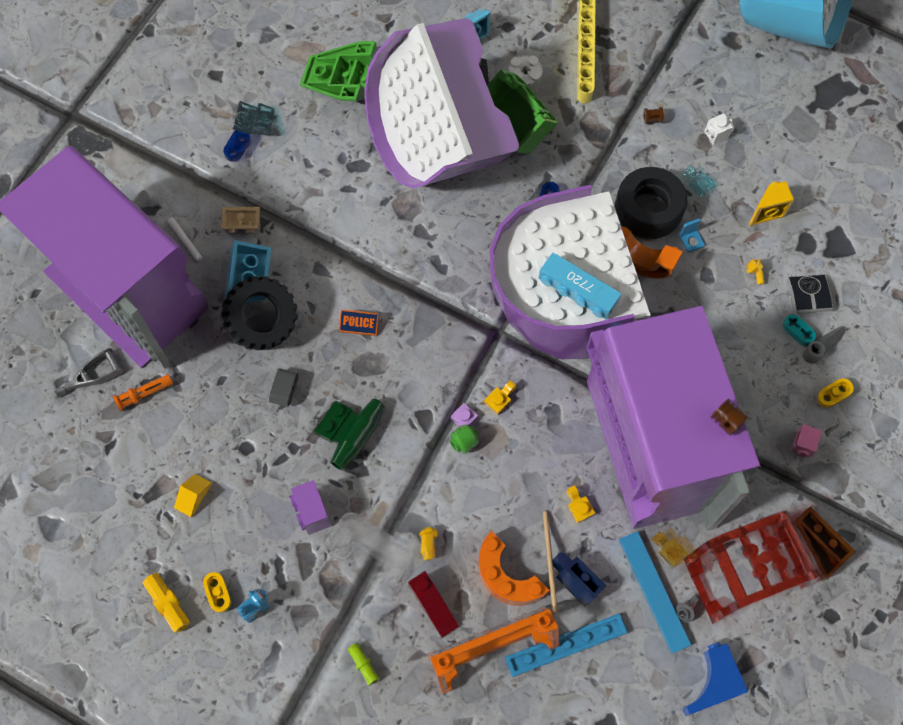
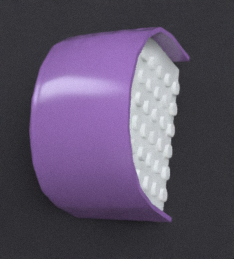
(433, 105)
(584, 233)

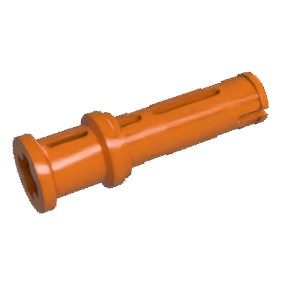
(132, 393)

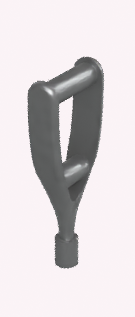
(85, 376)

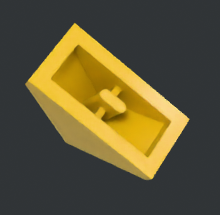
(191, 494)

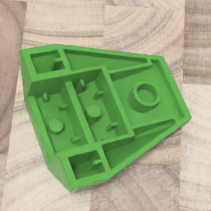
(340, 71)

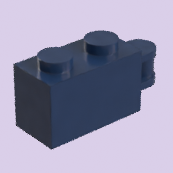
(577, 578)

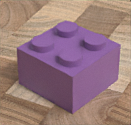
(311, 510)

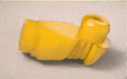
(427, 543)

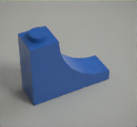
(722, 679)

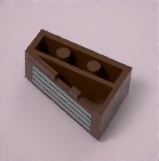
(822, 543)

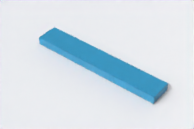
(654, 592)
(568, 645)

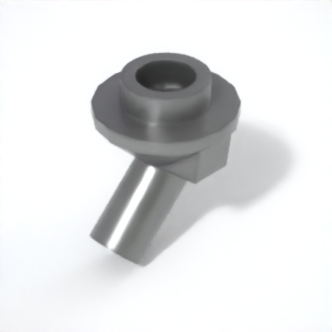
(686, 611)

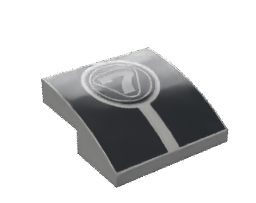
(810, 293)

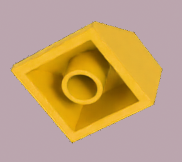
(773, 204)

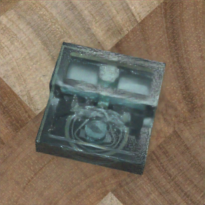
(253, 119)

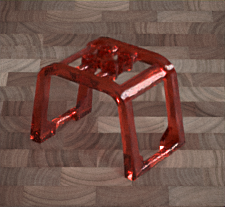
(784, 533)

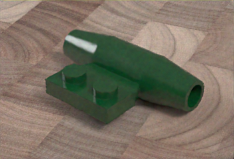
(349, 430)

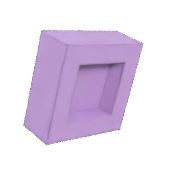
(464, 415)

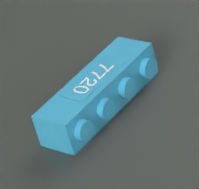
(579, 286)

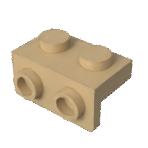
(240, 218)

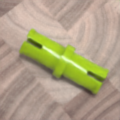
(363, 664)

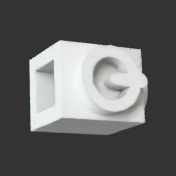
(719, 128)

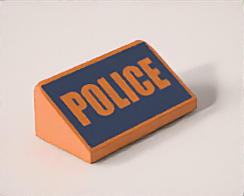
(359, 322)

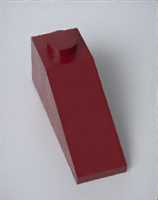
(433, 604)

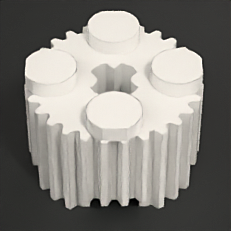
(528, 69)

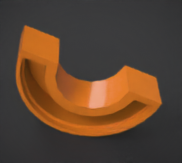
(651, 262)
(499, 584)

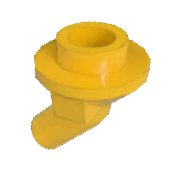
(755, 266)

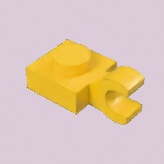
(499, 398)
(580, 507)

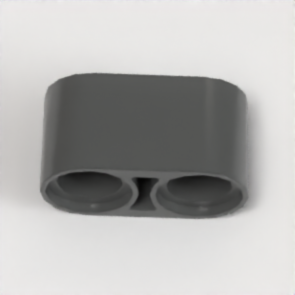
(283, 387)

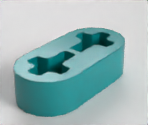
(799, 330)

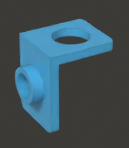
(690, 230)

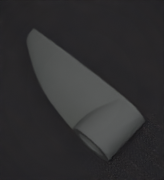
(822, 345)

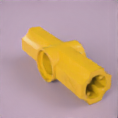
(166, 602)

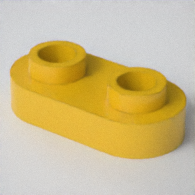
(834, 394)
(217, 593)

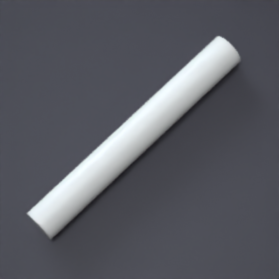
(183, 237)

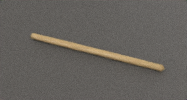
(550, 563)

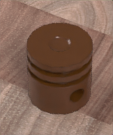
(729, 417)

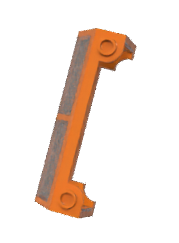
(537, 623)

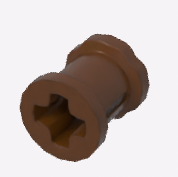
(653, 115)

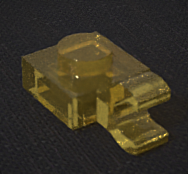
(671, 551)

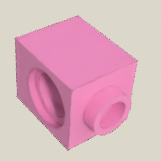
(806, 441)

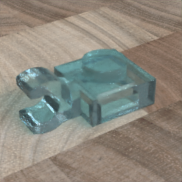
(699, 183)

